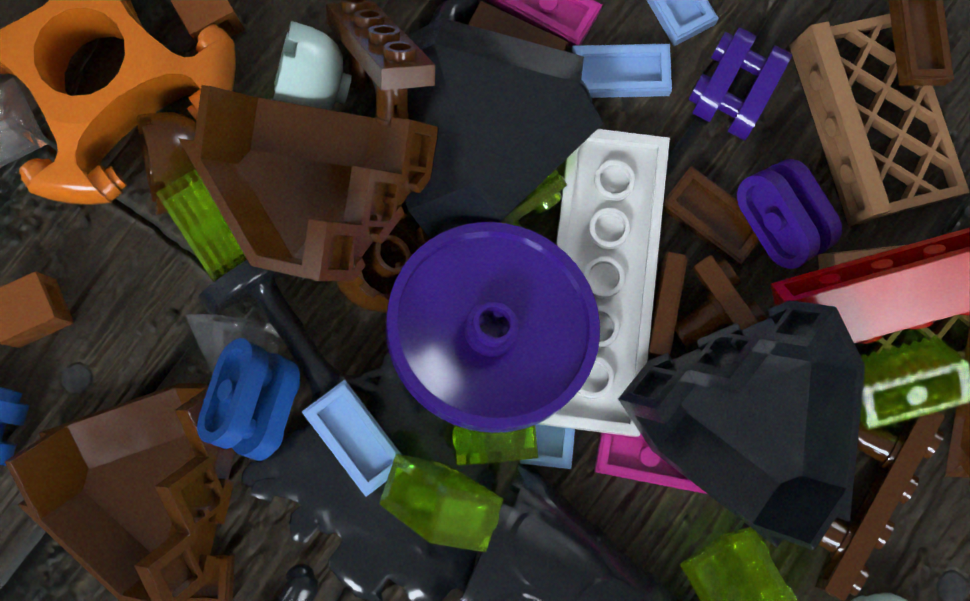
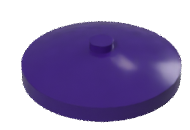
(492, 327)

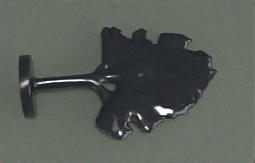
(308, 472)

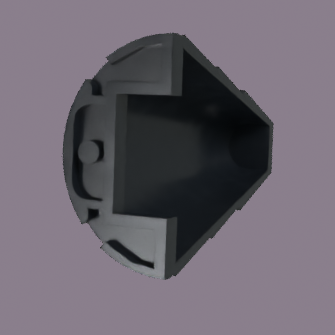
(554, 553)

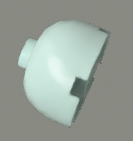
(310, 69)

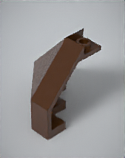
(305, 181)
(132, 493)

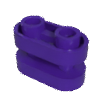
(732, 54)
(789, 213)

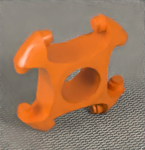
(92, 124)

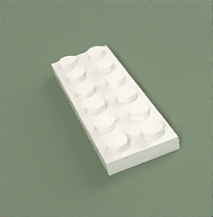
(613, 235)

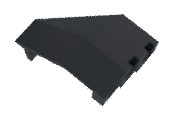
(502, 121)
(762, 419)

